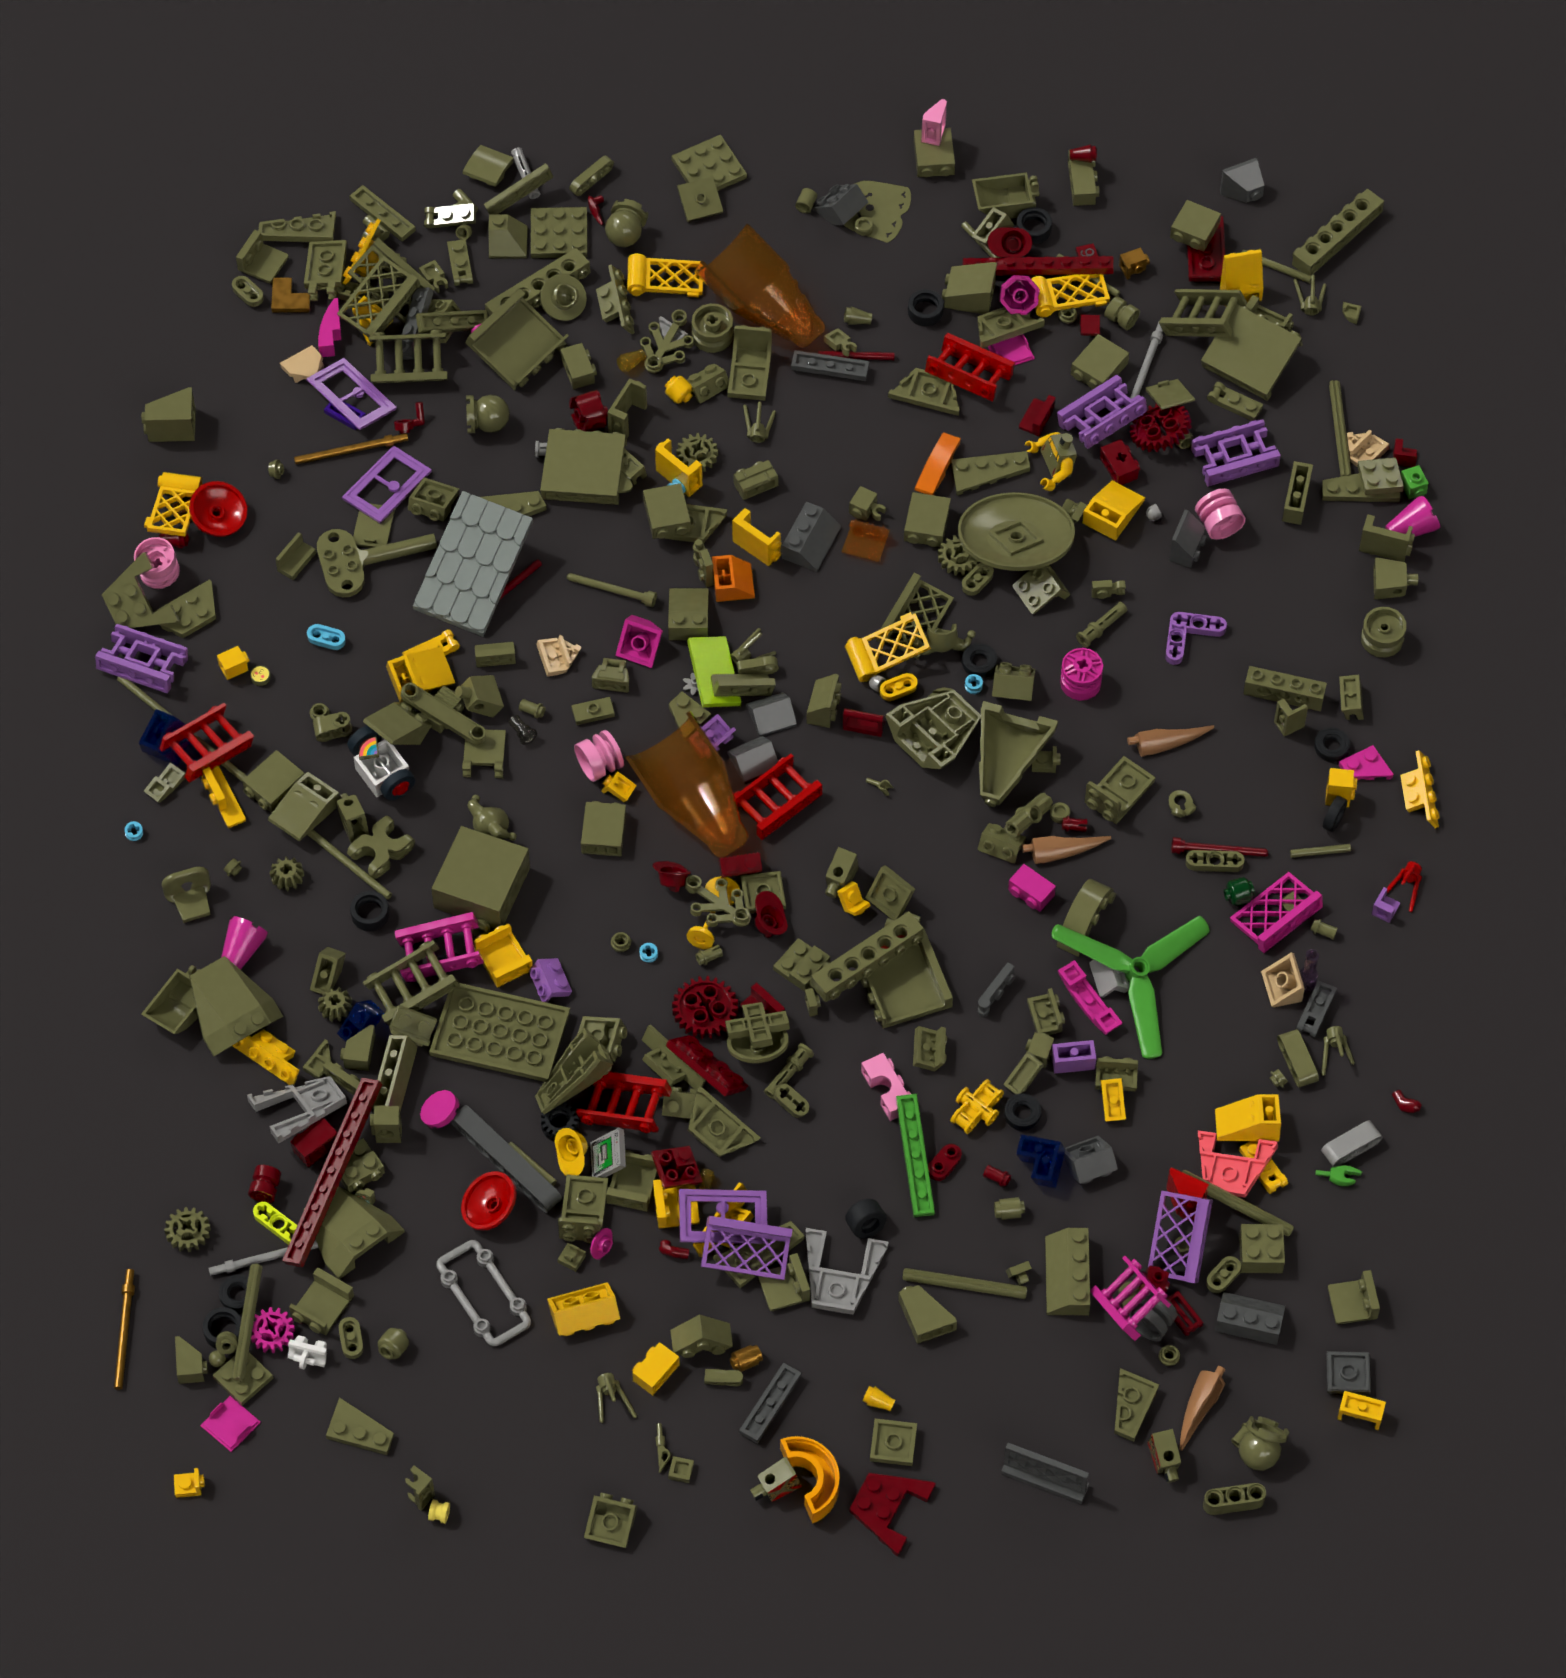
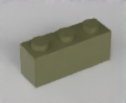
(1083, 182)
(1297, 493)

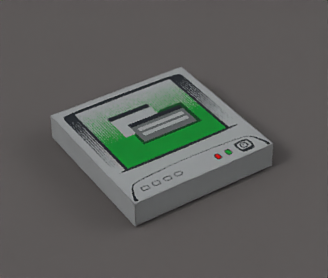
(608, 1153)

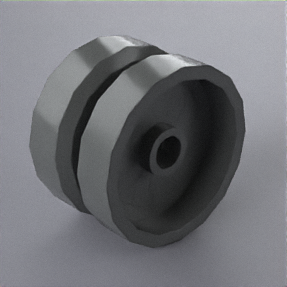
(1155, 1323)

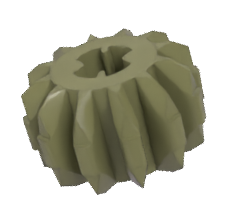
(280, 876)
(342, 1007)

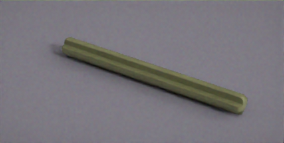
(1340, 429)
(1243, 1206)
(964, 1283)
(247, 1322)

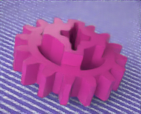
(277, 1322)

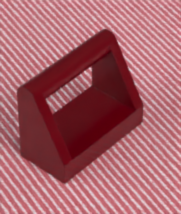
(863, 722)

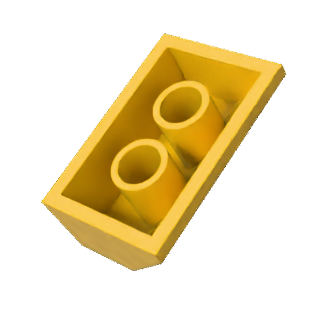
(584, 1309)

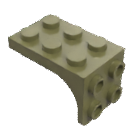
(750, 363)
(1118, 790)
(582, 1208)

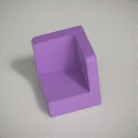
(1385, 906)

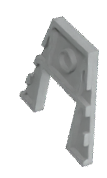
(316, 1098)
(839, 1289)

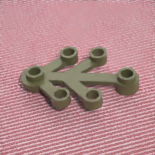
(666, 344)
(738, 916)

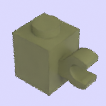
(864, 504)

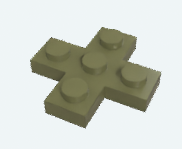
(757, 1025)

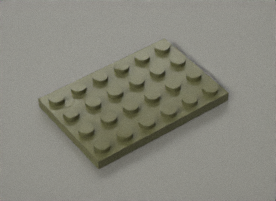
(500, 1032)

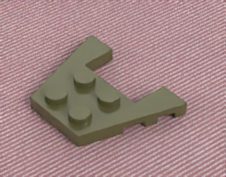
(128, 602)

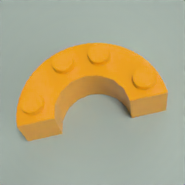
(819, 1460)

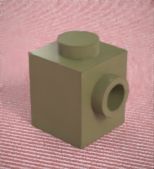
(1040, 1047)

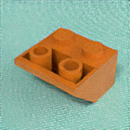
(732, 578)

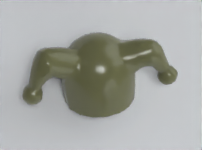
(945, 640)
(490, 820)

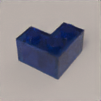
(1045, 1155)

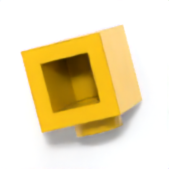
(233, 662)

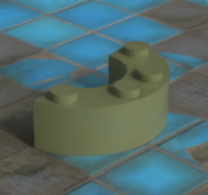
(1086, 909)

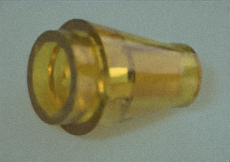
(629, 360)

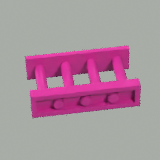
(441, 928)
(1113, 1306)

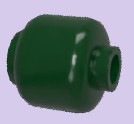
(1239, 891)

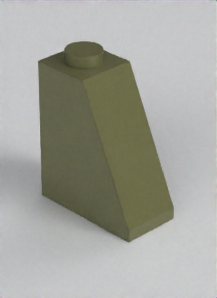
(925, 1314)

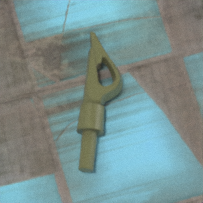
(660, 1444)

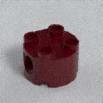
(588, 411)

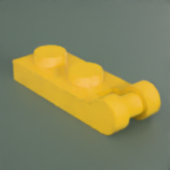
(446, 636)
(1271, 1170)

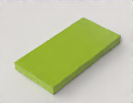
(711, 657)

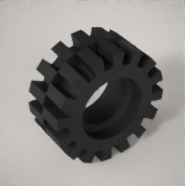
(563, 1111)

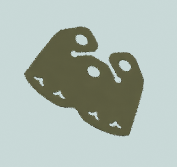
(886, 208)

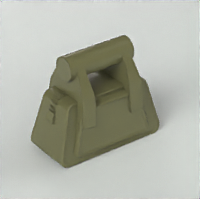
(611, 676)

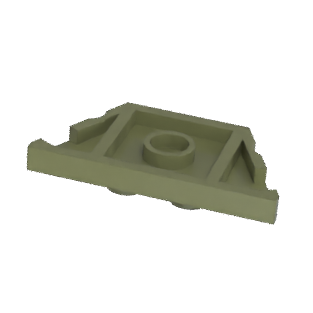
(1002, 325)
(926, 391)
(703, 523)
(193, 609)
(717, 1126)

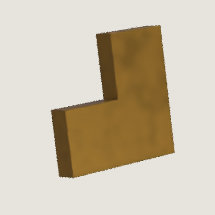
(285, 301)

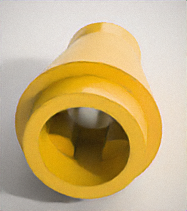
(876, 1398)

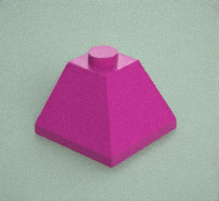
(639, 641)

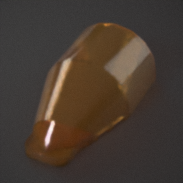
(761, 289)
(693, 786)

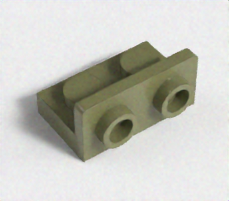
(414, 1024)

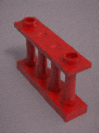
(974, 355)
(209, 759)
(783, 813)
(621, 1083)

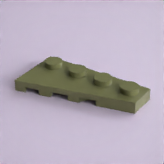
(977, 471)
(1351, 489)
(765, 1255)

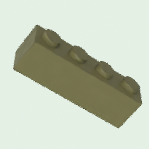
(395, 1070)

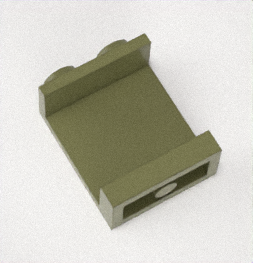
(632, 394)
(322, 1302)

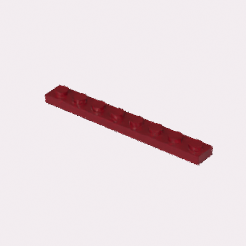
(1048, 265)

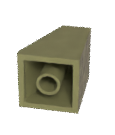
(970, 287)
(171, 417)

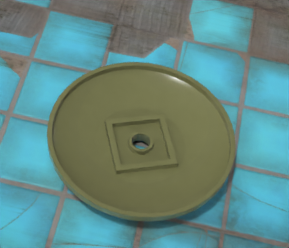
(1039, 526)

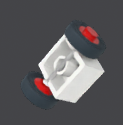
(385, 774)

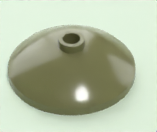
(743, 1050)

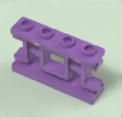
(1096, 400)
(1239, 465)
(138, 670)

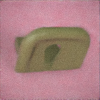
(191, 903)

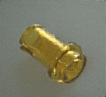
(707, 1178)

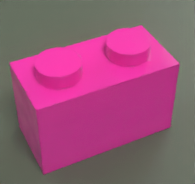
(1031, 888)

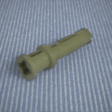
(1096, 629)
(792, 1062)

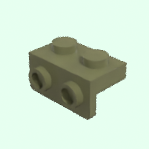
(708, 382)
(1000, 844)
(1046, 1013)
(929, 1048)
(1112, 1068)
(679, 1103)

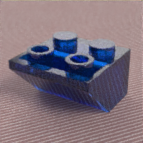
(152, 737)

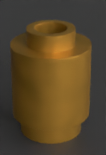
(746, 1358)

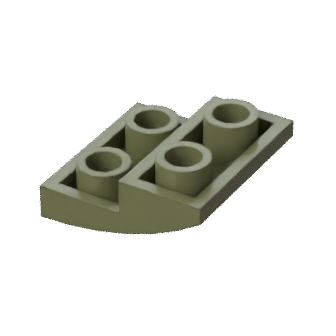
(488, 165)

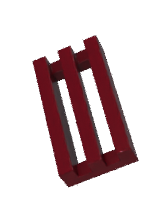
(1191, 1327)

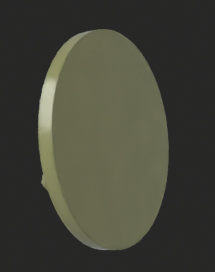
(563, 297)

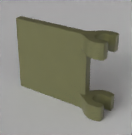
(486, 754)

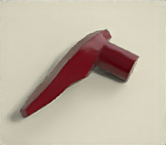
(592, 202)

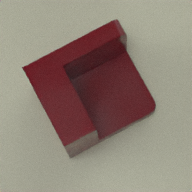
(1090, 325)
(1404, 456)

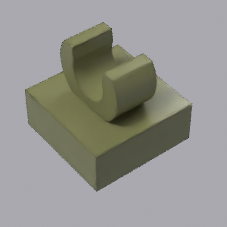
(571, 1257)
(1020, 1272)

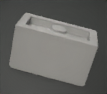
(1108, 979)

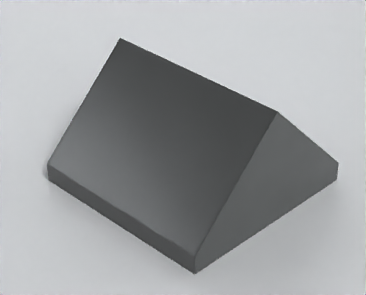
(772, 714)
(753, 758)

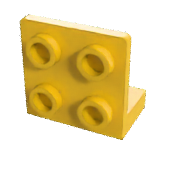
(668, 1205)

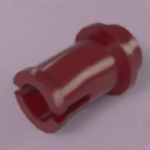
(1073, 824)
(996, 1175)

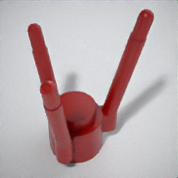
(1410, 874)

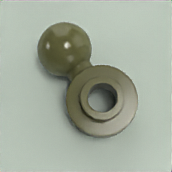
(217, 1357)

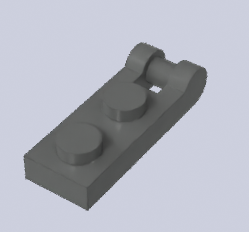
(995, 989)
(1317, 1008)

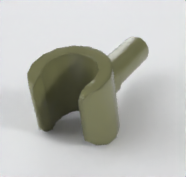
(883, 785)

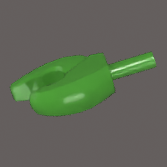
(1337, 1173)

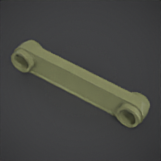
(443, 713)

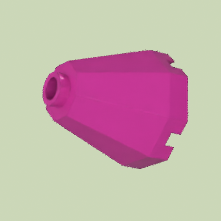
(1019, 294)

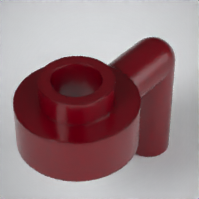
(405, 425)

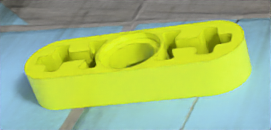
(274, 1215)

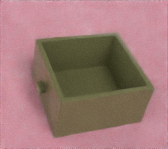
(481, 877)

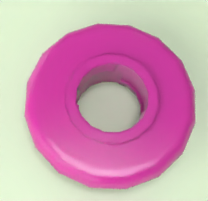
(601, 1243)

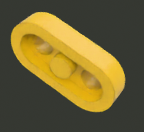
(897, 687)

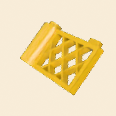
(639, 276)
(1047, 299)
(179, 487)
(862, 654)

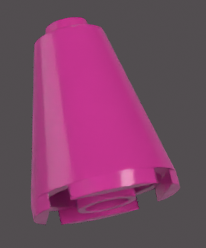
(1418, 515)
(242, 940)

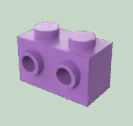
(1073, 1056)

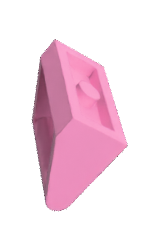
(934, 123)

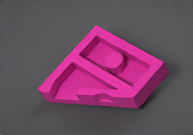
(1367, 765)

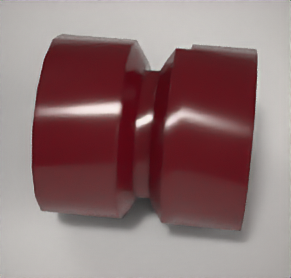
(263, 1183)

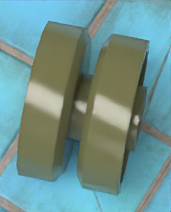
(712, 328)
(1383, 632)

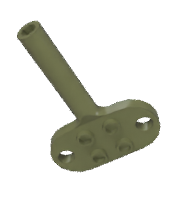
(344, 562)

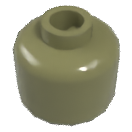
(393, 1343)

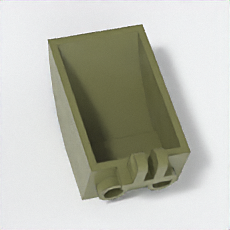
(1006, 193)
(174, 1003)

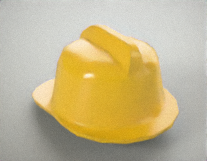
(570, 1149)

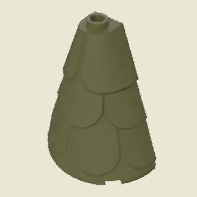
(1008, 749)

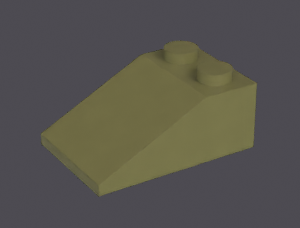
(688, 613)
(399, 724)

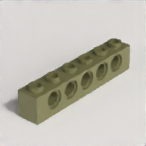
(1337, 232)
(571, 263)
(871, 947)

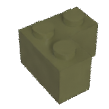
(701, 1334)

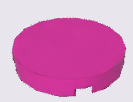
(439, 1109)

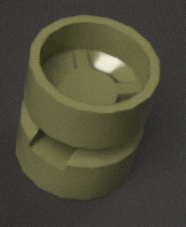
(1124, 314)

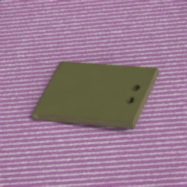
(1169, 394)
(372, 531)

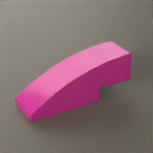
(329, 330)

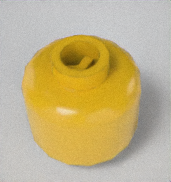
(678, 389)

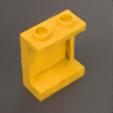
(672, 468)
(754, 541)
(502, 955)

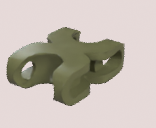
(381, 847)

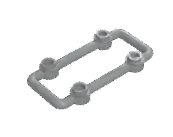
(482, 1326)

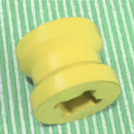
(439, 1511)

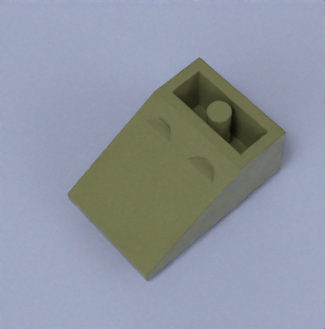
(304, 806)

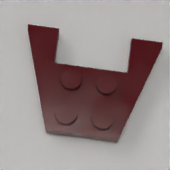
(880, 1500)

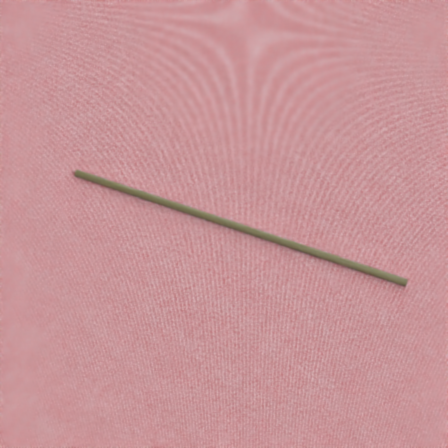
(240, 775)

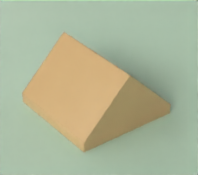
(1283, 982)

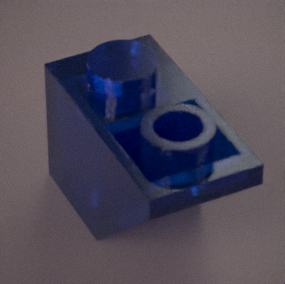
(360, 1017)

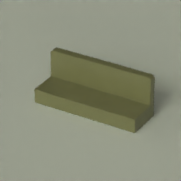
(742, 684)

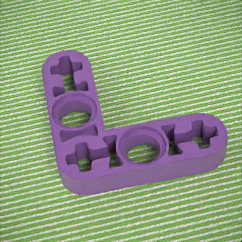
(1182, 629)

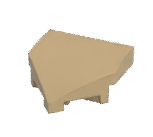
(303, 364)
(1365, 447)
(557, 655)

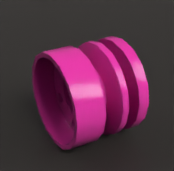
(1081, 674)

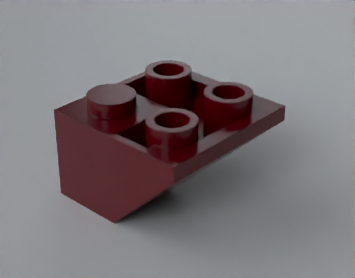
(676, 1167)

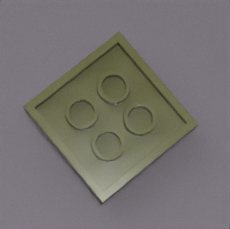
(708, 160)
(558, 231)

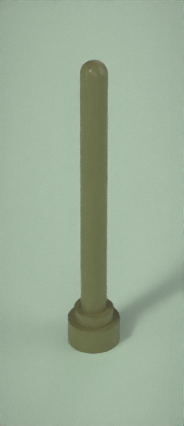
(648, 598)

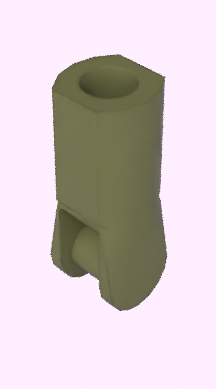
(723, 1377)

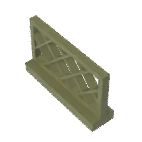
(382, 249)
(394, 303)
(906, 599)

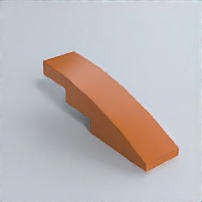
(937, 464)

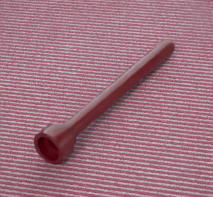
(1180, 845)

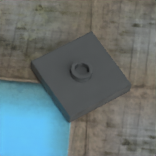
(1348, 1372)

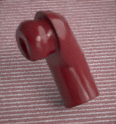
(1405, 1104)
(677, 1252)

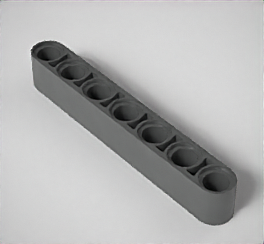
(506, 1159)

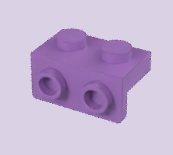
(718, 731)
(549, 979)

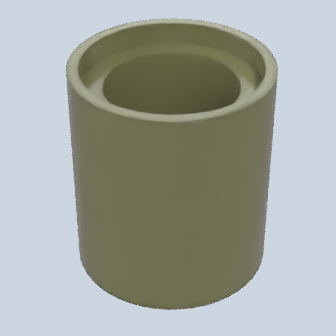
(806, 200)

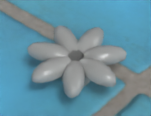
(691, 684)

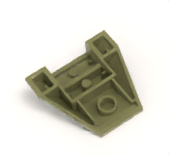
(933, 728)
(230, 1005)
(577, 1069)
(351, 1230)

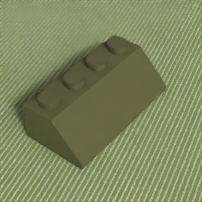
(1067, 1272)

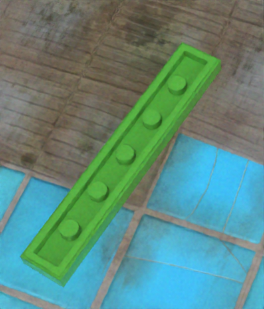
(915, 1155)

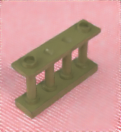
(1202, 326)
(399, 374)
(428, 993)

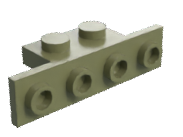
(614, 301)
(666, 1063)

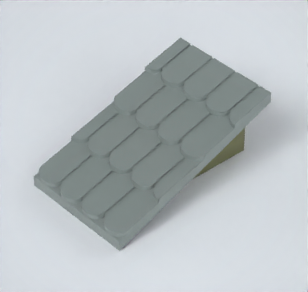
(472, 563)

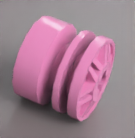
(1220, 514)
(164, 561)
(599, 755)

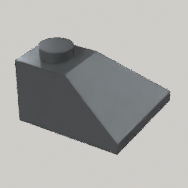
(1243, 181)

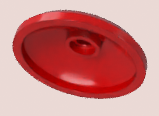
(218, 498)
(488, 1200)

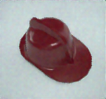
(1009, 242)
(671, 874)
(770, 914)

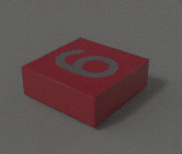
(1086, 250)

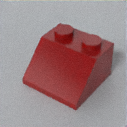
(1185, 1184)

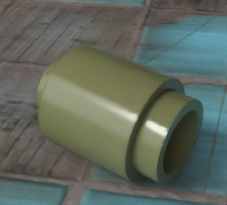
(1009, 1208)

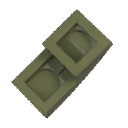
(166, 783)

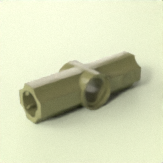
(1028, 815)

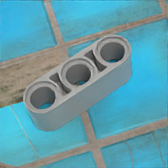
(1351, 1143)

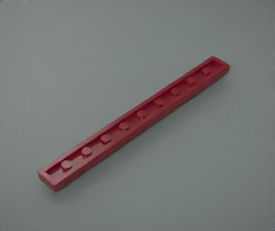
(332, 1172)

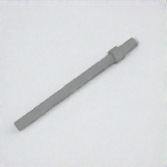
(1155, 339)
(231, 1265)

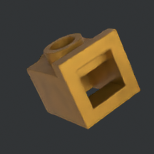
(1133, 262)

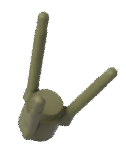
(1311, 305)
(757, 432)
(743, 653)
(1336, 1039)
(608, 1386)

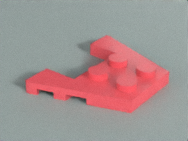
(1233, 1172)

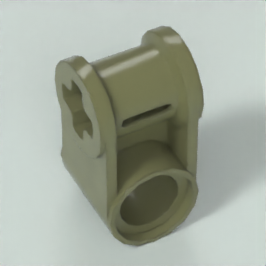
(331, 726)

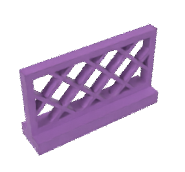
(746, 1229)
(1198, 1237)

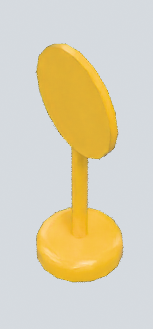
(701, 936)

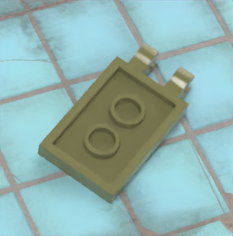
(325, 267)

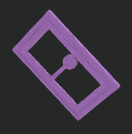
(385, 404)
(400, 492)
(722, 1208)

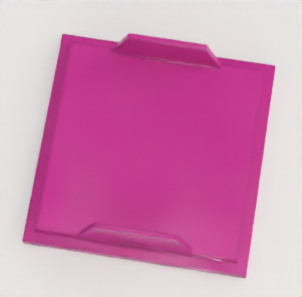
(1014, 349)
(230, 1423)

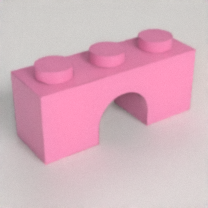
(881, 1072)

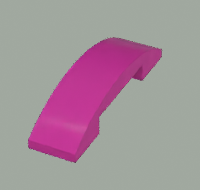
(1087, 999)

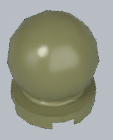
(625, 223)
(487, 413)
(1261, 1445)

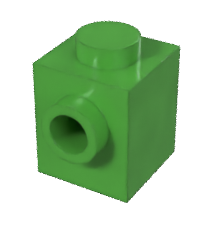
(1414, 482)

